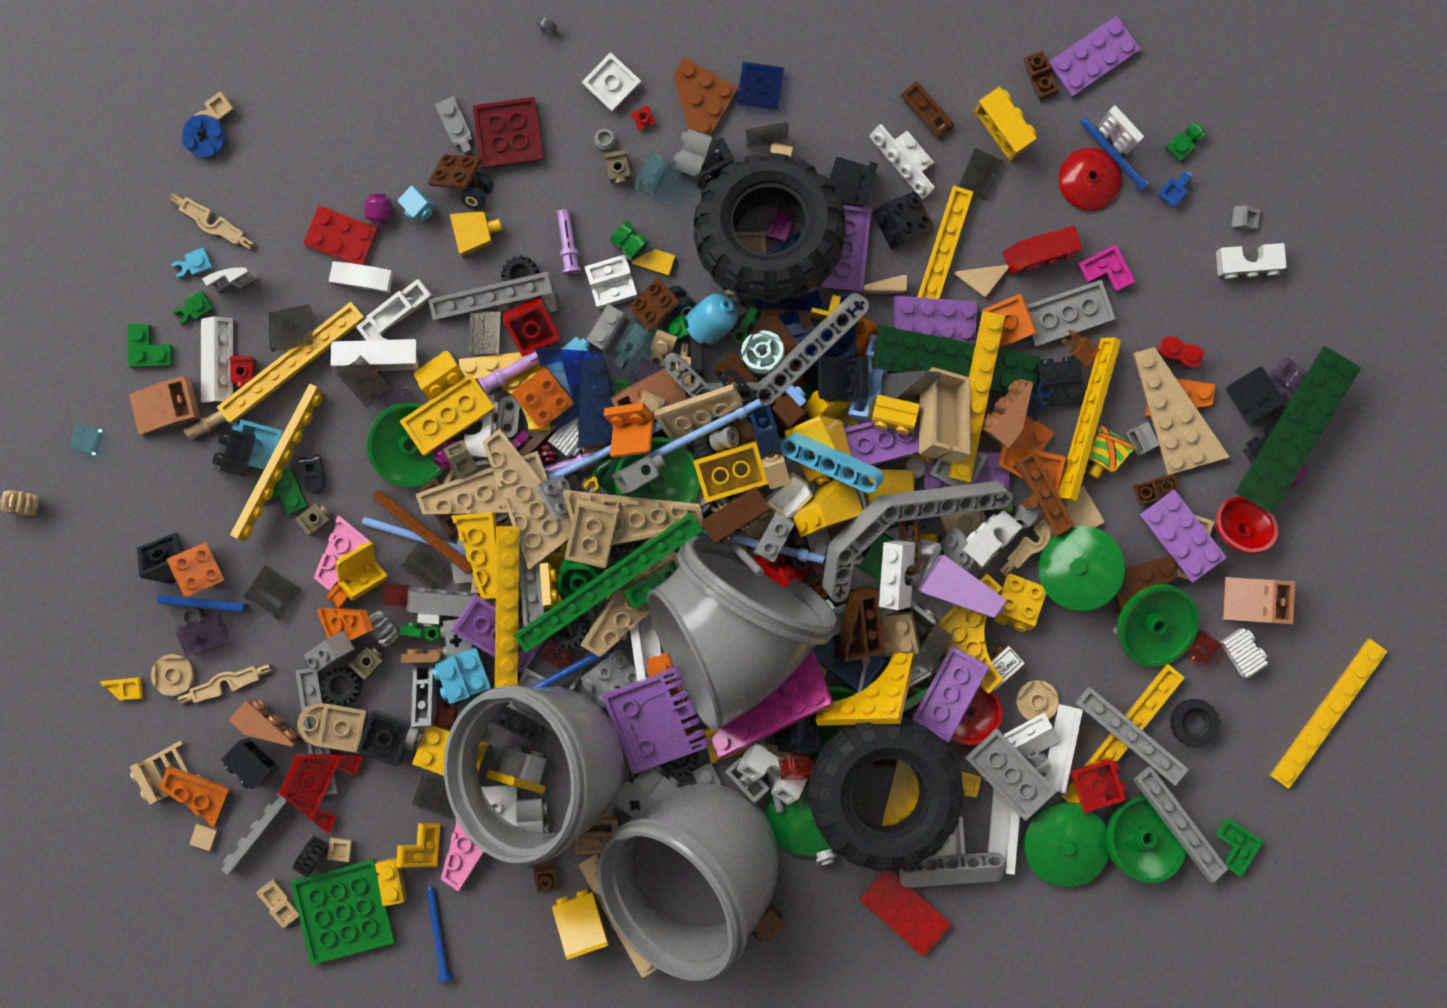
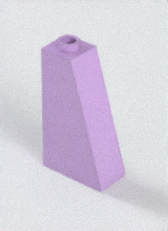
(957, 587)

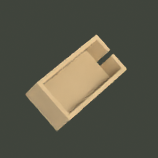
(945, 418)

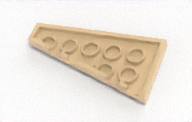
(1178, 425)
(517, 483)
(473, 492)
(637, 516)
(617, 614)

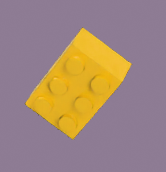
(1005, 123)
(730, 471)
(432, 750)

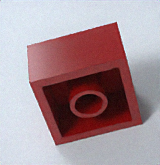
(531, 325)

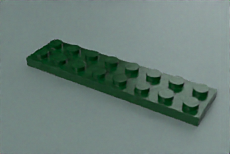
(913, 351)
(1297, 430)

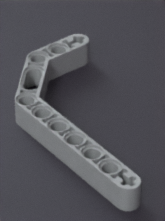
(798, 353)
(902, 507)

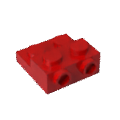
(1098, 784)

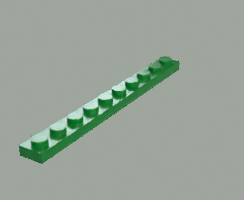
(608, 582)

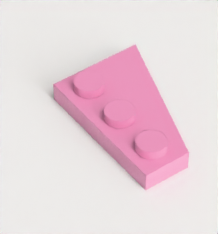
(342, 541)
(461, 859)

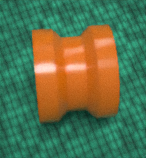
(338, 596)

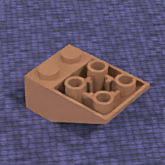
(658, 384)
(164, 405)
(1009, 416)
(1259, 600)
(257, 721)

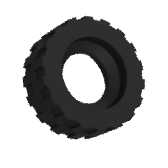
(1211, 722)

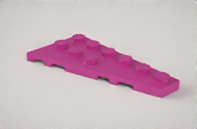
(793, 701)

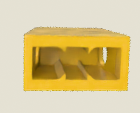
(473, 231)

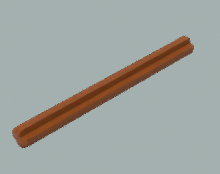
(421, 530)

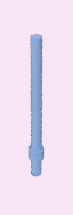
(740, 412)
(590, 459)
(402, 532)
(801, 554)

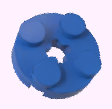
(193, 141)

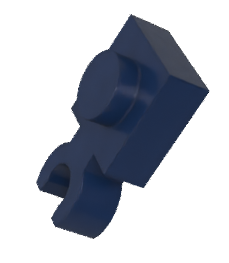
(1037, 402)

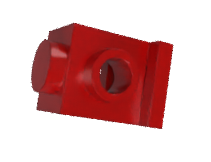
(249, 366)

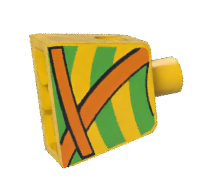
(1107, 452)

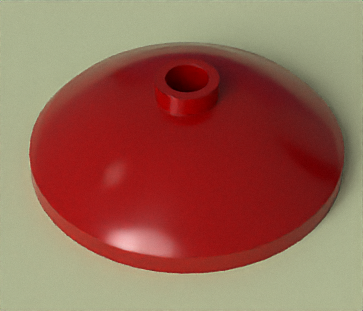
(1082, 190)
(1257, 526)
(984, 718)

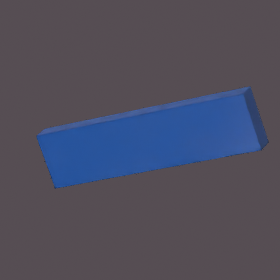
(202, 603)

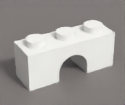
(1233, 263)
(475, 442)
(991, 537)
(895, 561)
(758, 761)

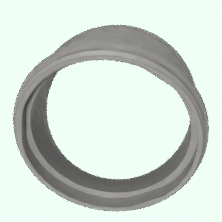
(733, 630)
(593, 761)
(732, 849)

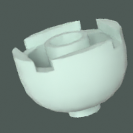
(762, 352)

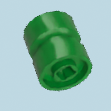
(631, 243)

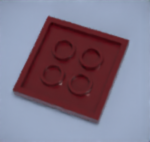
(508, 132)

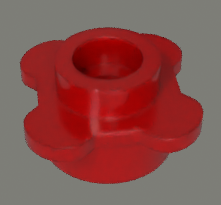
(642, 123)

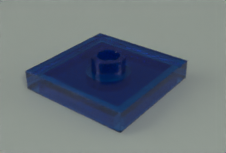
(760, 85)

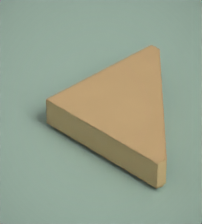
(982, 279)

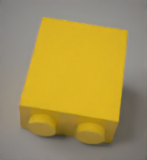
(826, 431)
(894, 482)
(828, 508)
(580, 923)

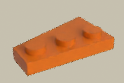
(1199, 393)
(1051, 462)
(351, 621)
(197, 793)

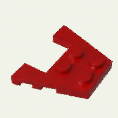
(309, 781)

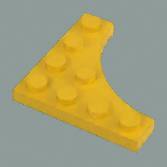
(485, 365)
(970, 635)
(878, 703)
(905, 792)

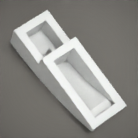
(361, 276)
(399, 306)

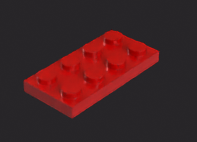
(905, 912)

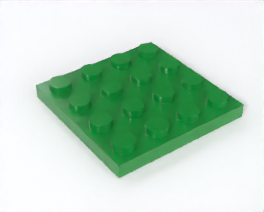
(342, 912)

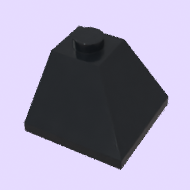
(154, 556)

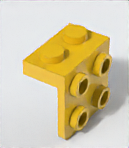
(438, 375)
(359, 571)
(1021, 604)

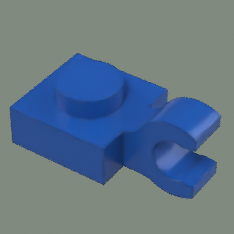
(1174, 190)

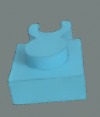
(196, 263)

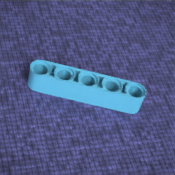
(841, 460)

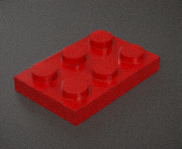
(340, 236)
(781, 570)

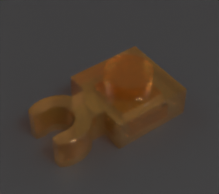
(1082, 348)

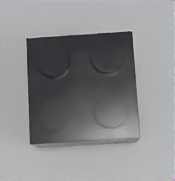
(384, 738)
(249, 764)

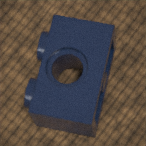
(765, 431)

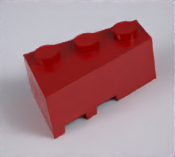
(1042, 249)

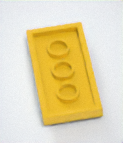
(447, 415)

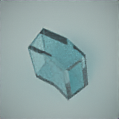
(85, 439)

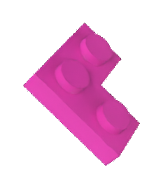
(1109, 263)

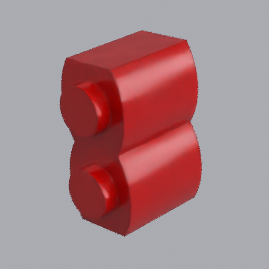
(1184, 355)

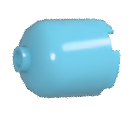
(712, 319)

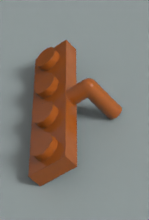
(1043, 493)

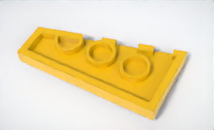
(479, 540)

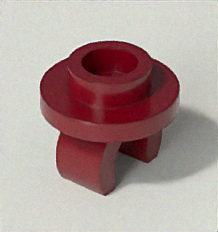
(548, 456)

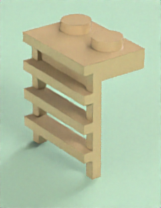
(149, 775)

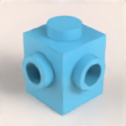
(416, 204)

